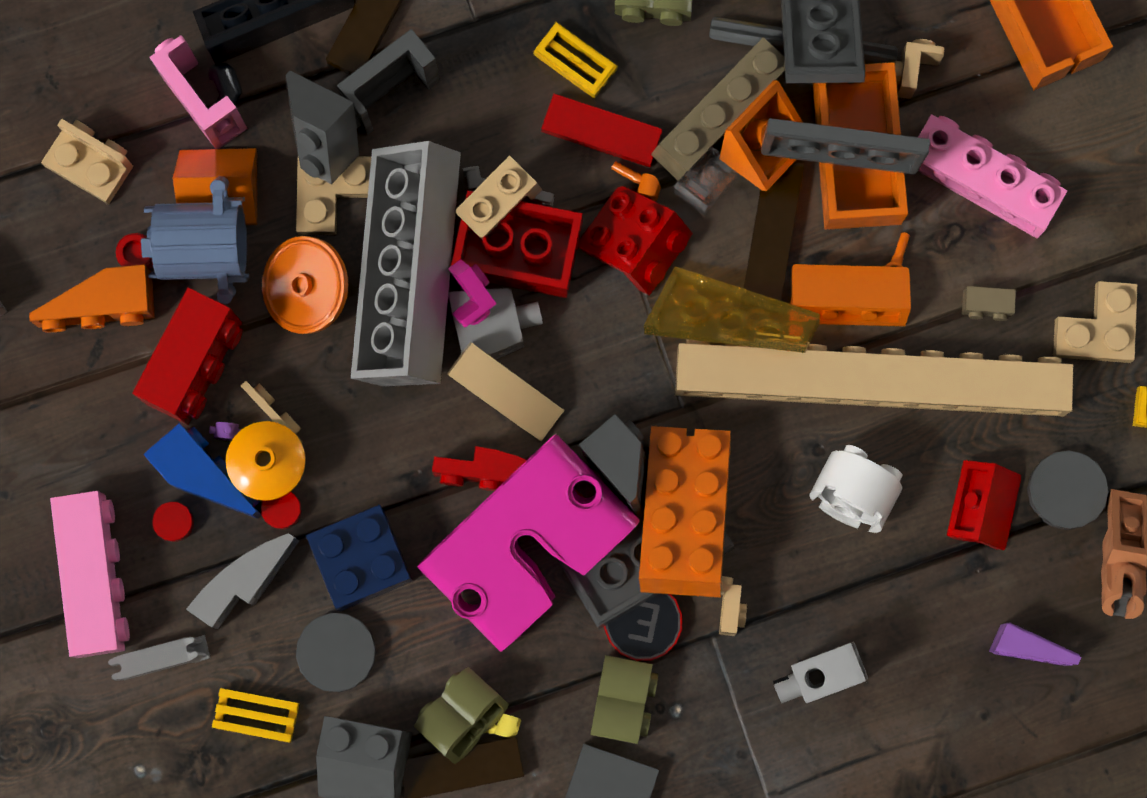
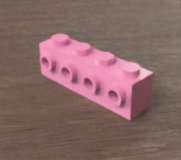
(989, 177)
(88, 574)

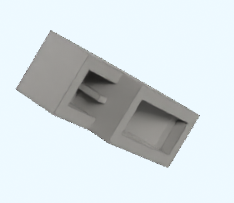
(242, 579)

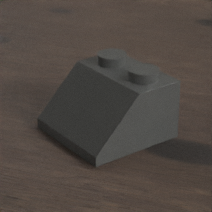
(322, 128)
(620, 458)
(360, 759)

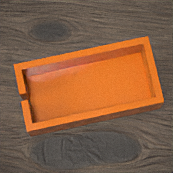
(1053, 36)
(855, 194)
(685, 512)

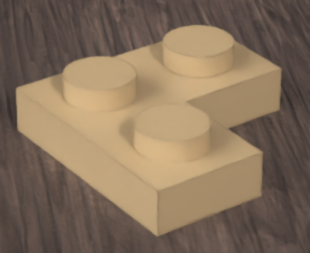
(318, 198)
(1106, 336)

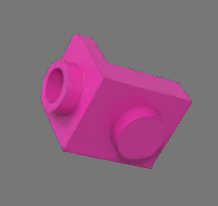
(473, 283)

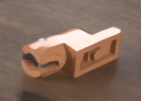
(1125, 555)

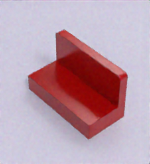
(984, 504)

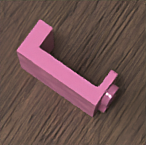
(219, 122)

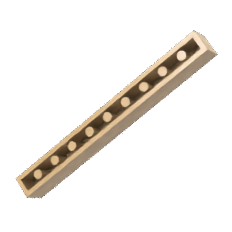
(876, 379)

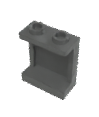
(387, 71)

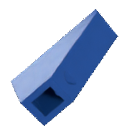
(190, 468)

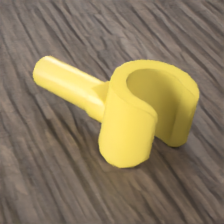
(506, 726)

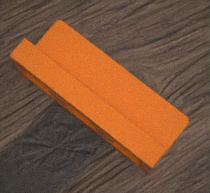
(853, 293)

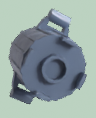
(200, 240)

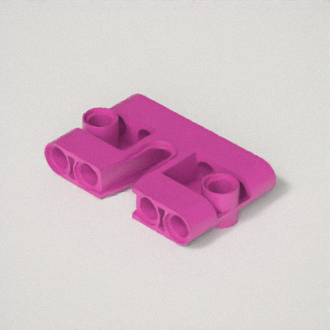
(532, 502)

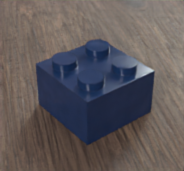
(359, 558)

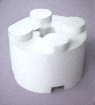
(857, 489)

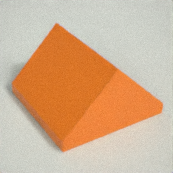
(744, 138)
(200, 167)

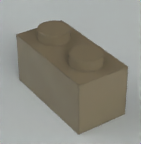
(988, 302)

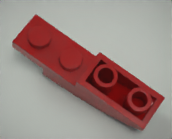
(488, 467)

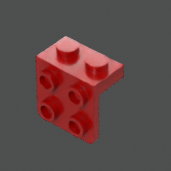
(636, 237)

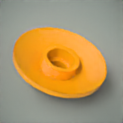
(279, 475)

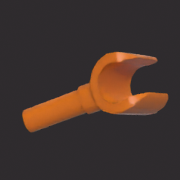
(648, 183)
(897, 258)

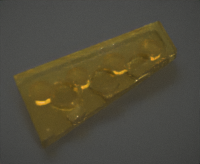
(723, 313)

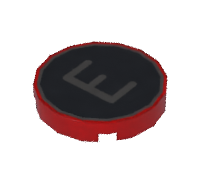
(647, 629)

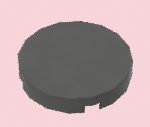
(1067, 490)
(335, 652)

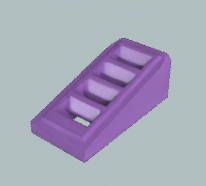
(1023, 644)

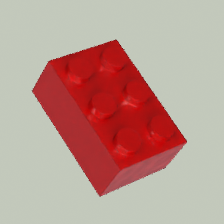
(526, 250)
(189, 357)

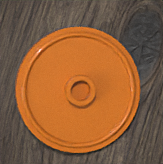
(305, 285)

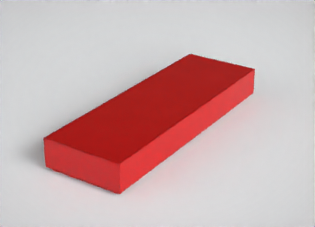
(601, 130)

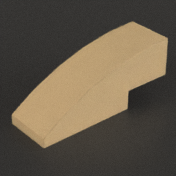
(505, 391)

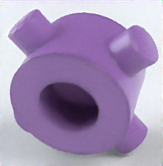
(224, 430)

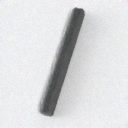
(751, 33)

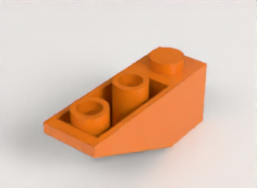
(107, 296)

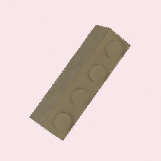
(719, 109)

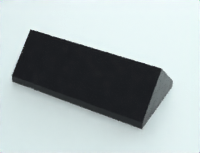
(243, 25)

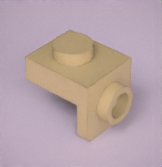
(907, 69)
(732, 611)

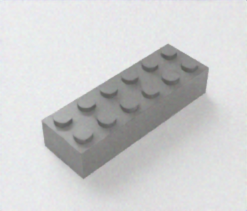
(406, 265)

